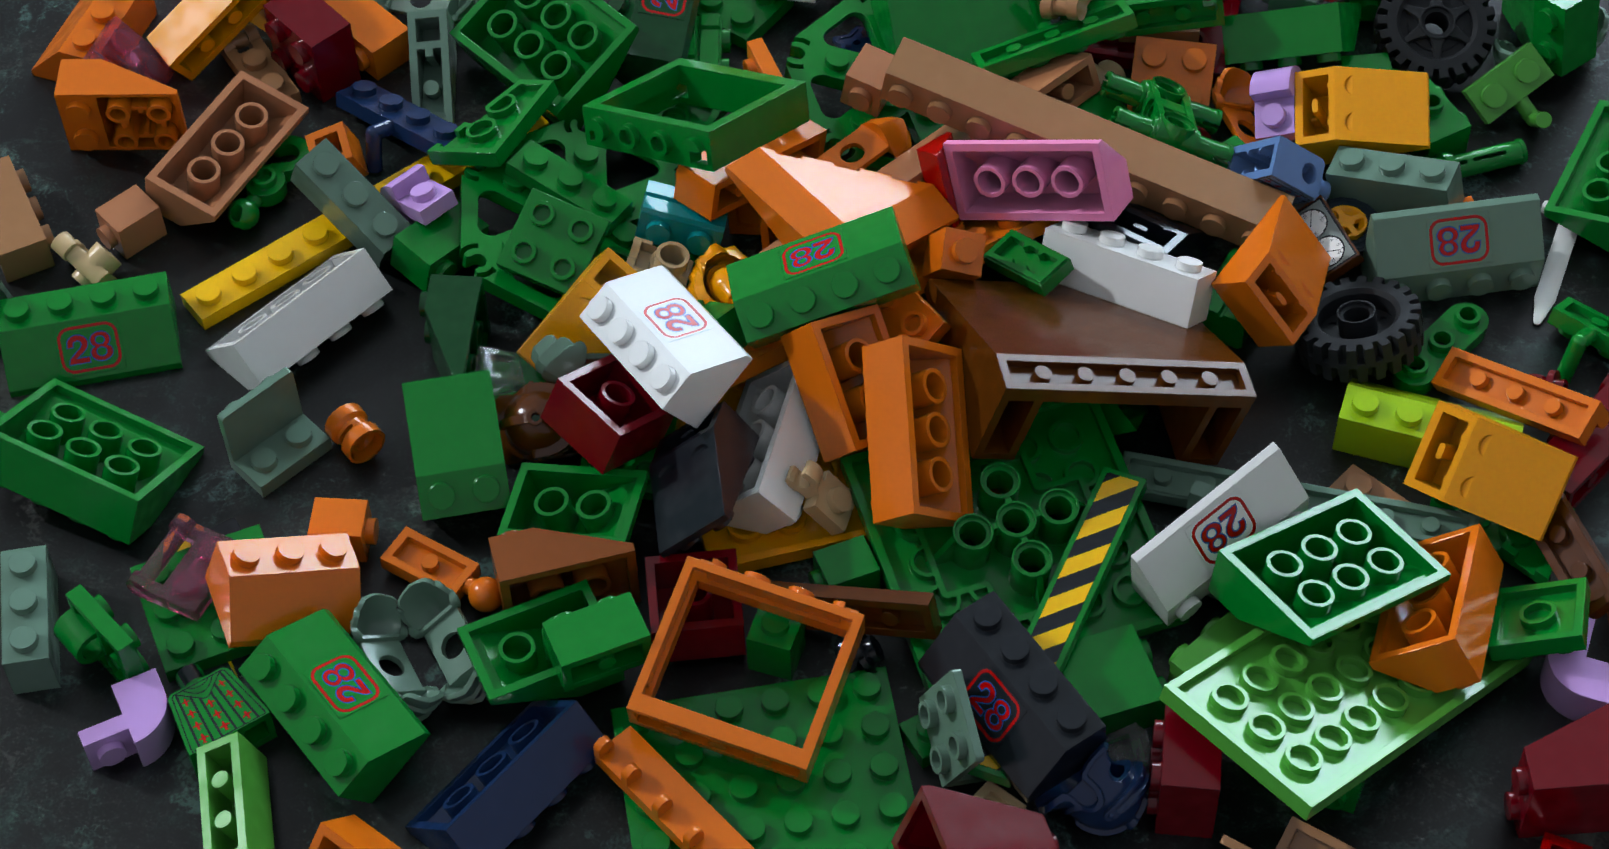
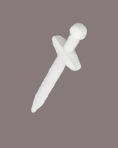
(1553, 271)

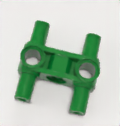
(1167, 115)

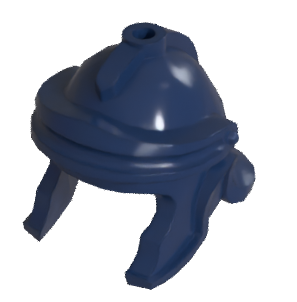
(1102, 796)

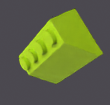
(1390, 422)

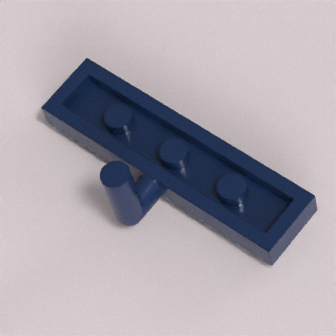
(392, 116)

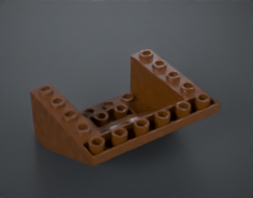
(1085, 351)

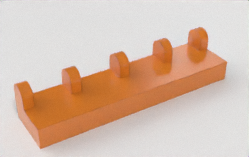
(1520, 396)
(664, 793)

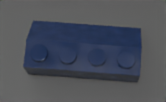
(511, 779)

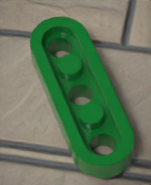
(1461, 327)

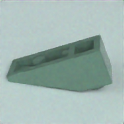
(433, 61)

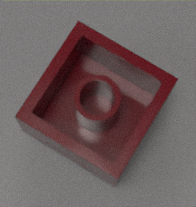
(312, 45)
(605, 414)
(713, 623)
(1183, 778)

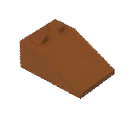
(544, 561)

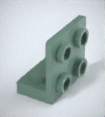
(270, 435)
(951, 730)

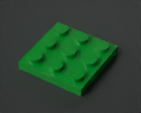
(186, 640)

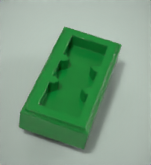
(1028, 262)

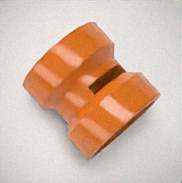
(357, 436)

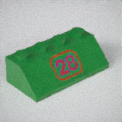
(821, 277)
(89, 333)
(335, 705)

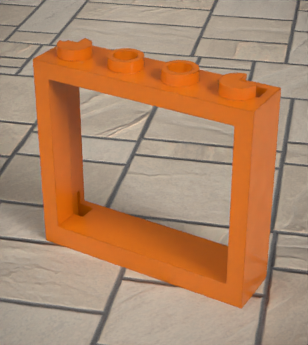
(721, 737)

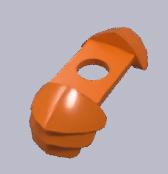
(1233, 98)
(875, 139)

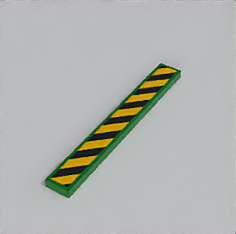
(1080, 576)

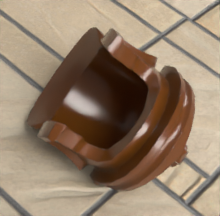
(521, 435)

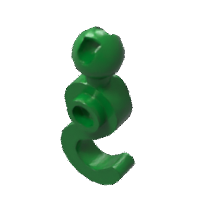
(267, 186)

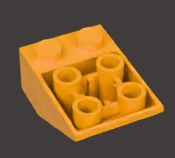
(1361, 110)
(564, 317)
(1490, 470)

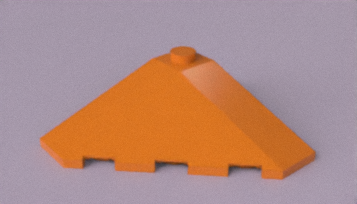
(813, 195)

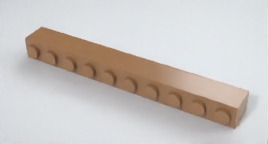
(1001, 109)

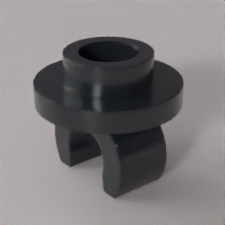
(867, 656)

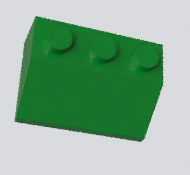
(1290, 35)

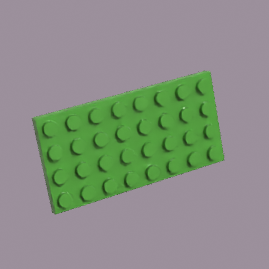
(1317, 714)

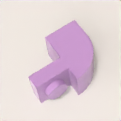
(1274, 102)
(418, 196)
(1575, 682)
(142, 728)

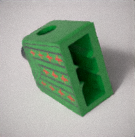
(216, 707)

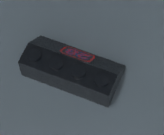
(1020, 700)

